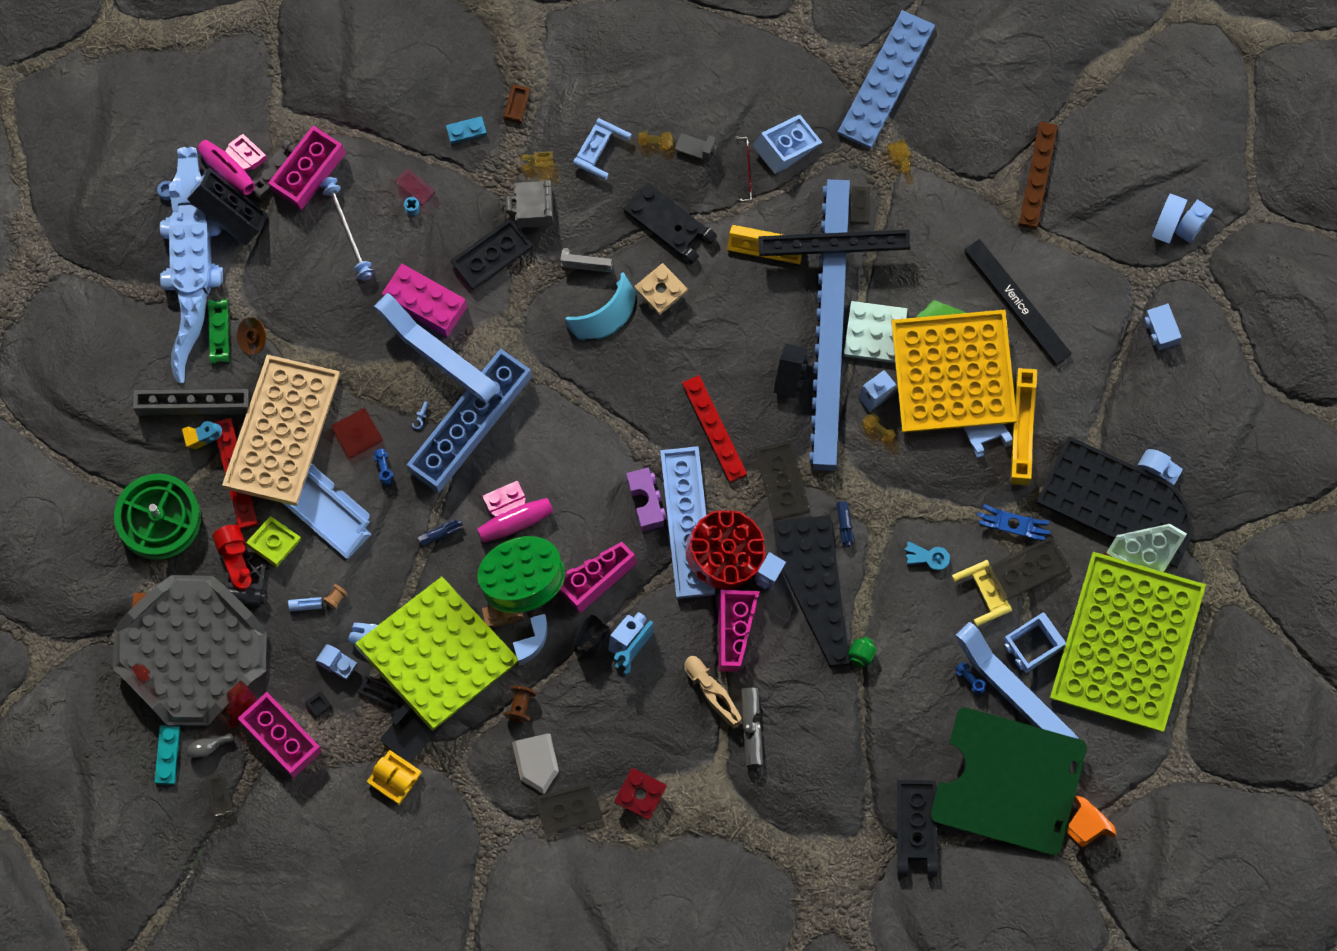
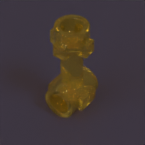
(664, 140)
(871, 422)

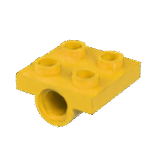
(393, 777)

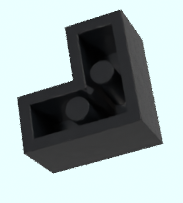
(790, 367)

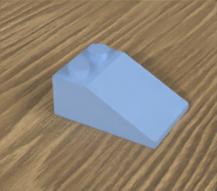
(786, 143)

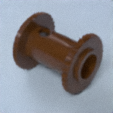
(520, 702)

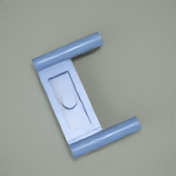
(594, 146)

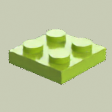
(273, 541)

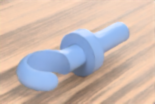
(421, 415)

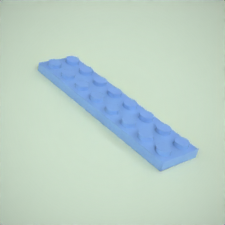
(684, 510)

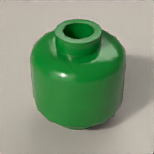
(862, 652)

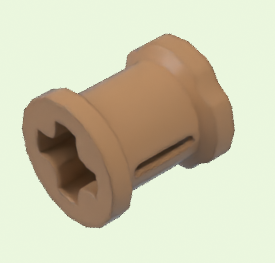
(335, 597)

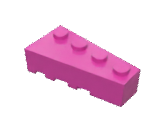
(596, 576)
(734, 625)

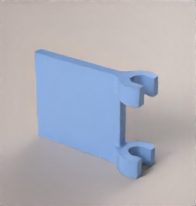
(981, 434)

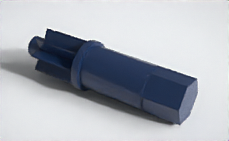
(845, 523)
(440, 532)

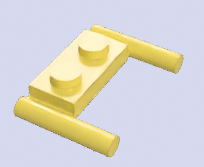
(987, 590)

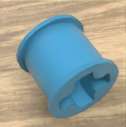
(413, 201)

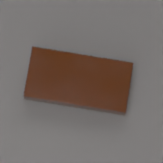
(516, 103)

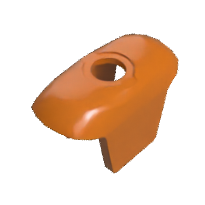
(1088, 823)

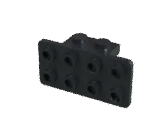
(408, 733)

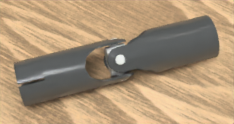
(751, 720)

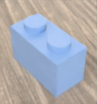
(1162, 327)
(769, 571)

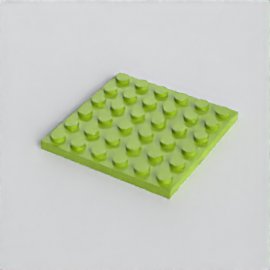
(436, 653)

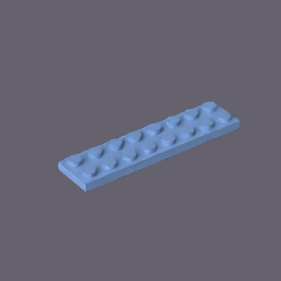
(886, 79)

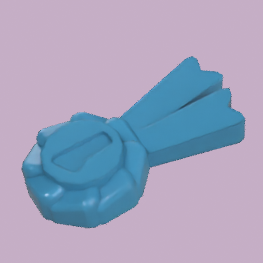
(936, 558)

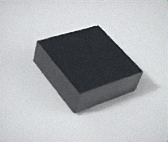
(318, 704)

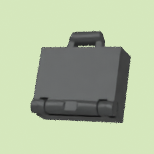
(533, 204)

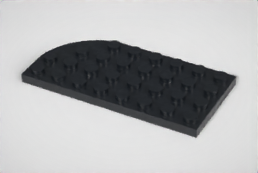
(1112, 495)

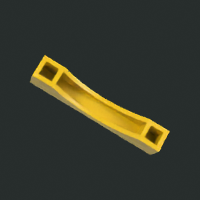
(1023, 429)

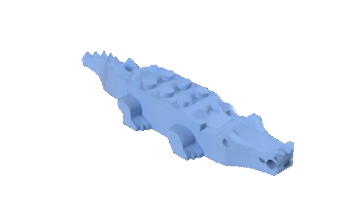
(190, 258)

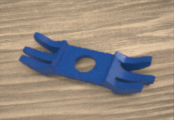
(1025, 524)

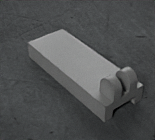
(585, 262)

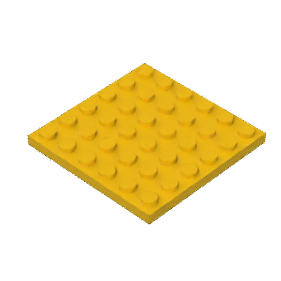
(953, 371)

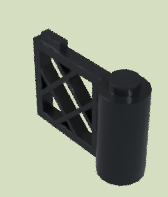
(253, 595)

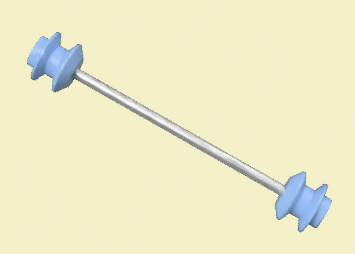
(330, 190)

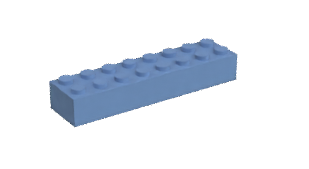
(468, 423)

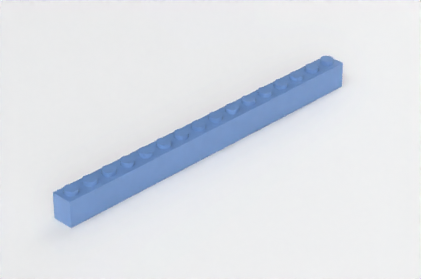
(830, 331)

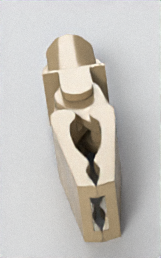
(699, 674)

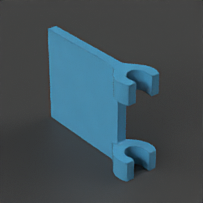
(634, 648)

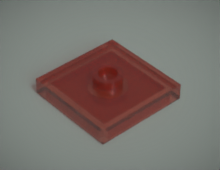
(357, 433)

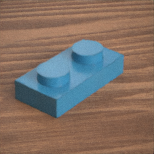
(466, 130)

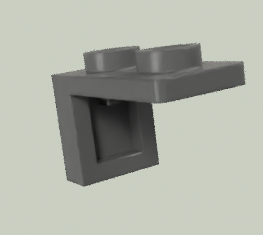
(697, 147)

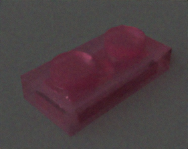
(415, 186)

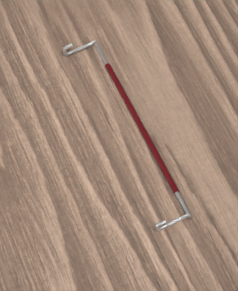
(748, 168)

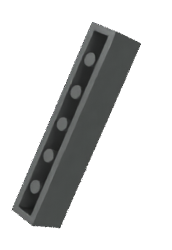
(191, 402)

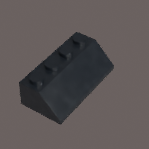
(227, 207)

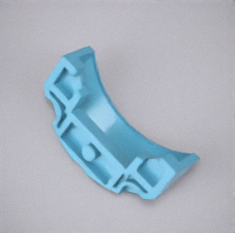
(609, 317)

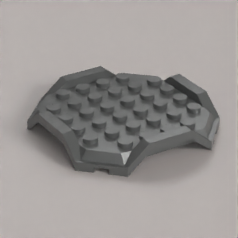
(193, 644)

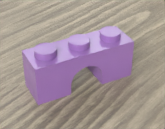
(641, 483)

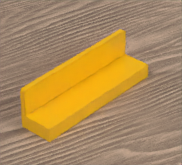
(746, 241)

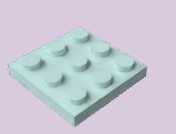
(870, 331)

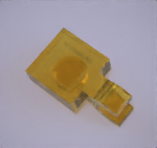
(900, 153)
(540, 159)

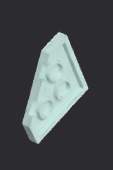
(1148, 547)

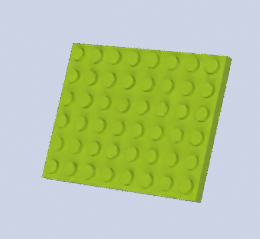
(1128, 642)

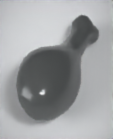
(204, 747)

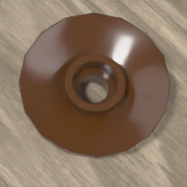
(251, 335)

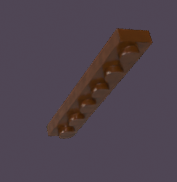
(1038, 175)

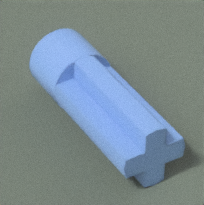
(305, 604)

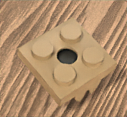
(660, 289)

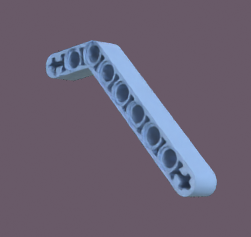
(435, 350)
(1007, 683)

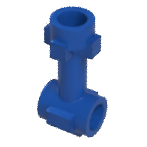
(386, 475)
(978, 685)

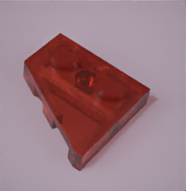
(239, 700)

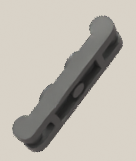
(270, 169)

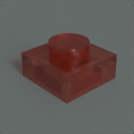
(141, 672)

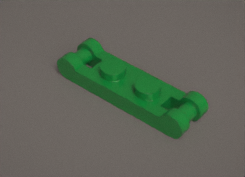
(219, 331)

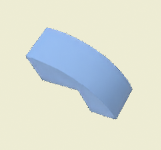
(1169, 218)
(530, 647)

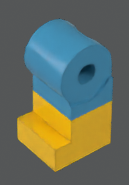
(202, 435)

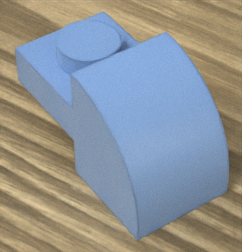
(1193, 221)
(1160, 465)
(336, 662)

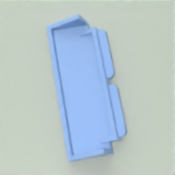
(332, 513)

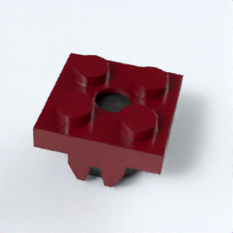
(640, 794)

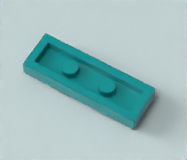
(167, 755)

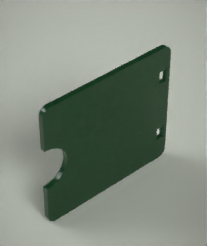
(1011, 781)

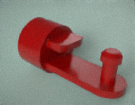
(231, 546)

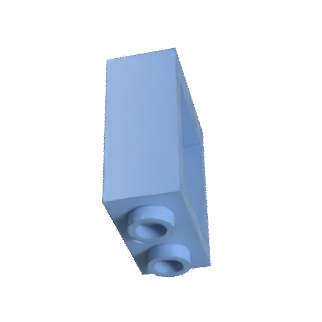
(1049, 630)

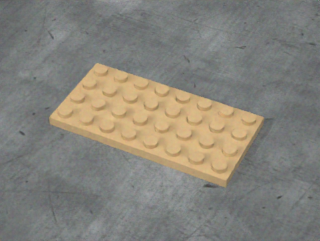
(281, 430)

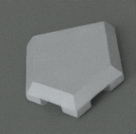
(536, 761)

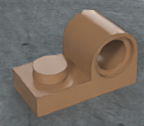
(496, 618)

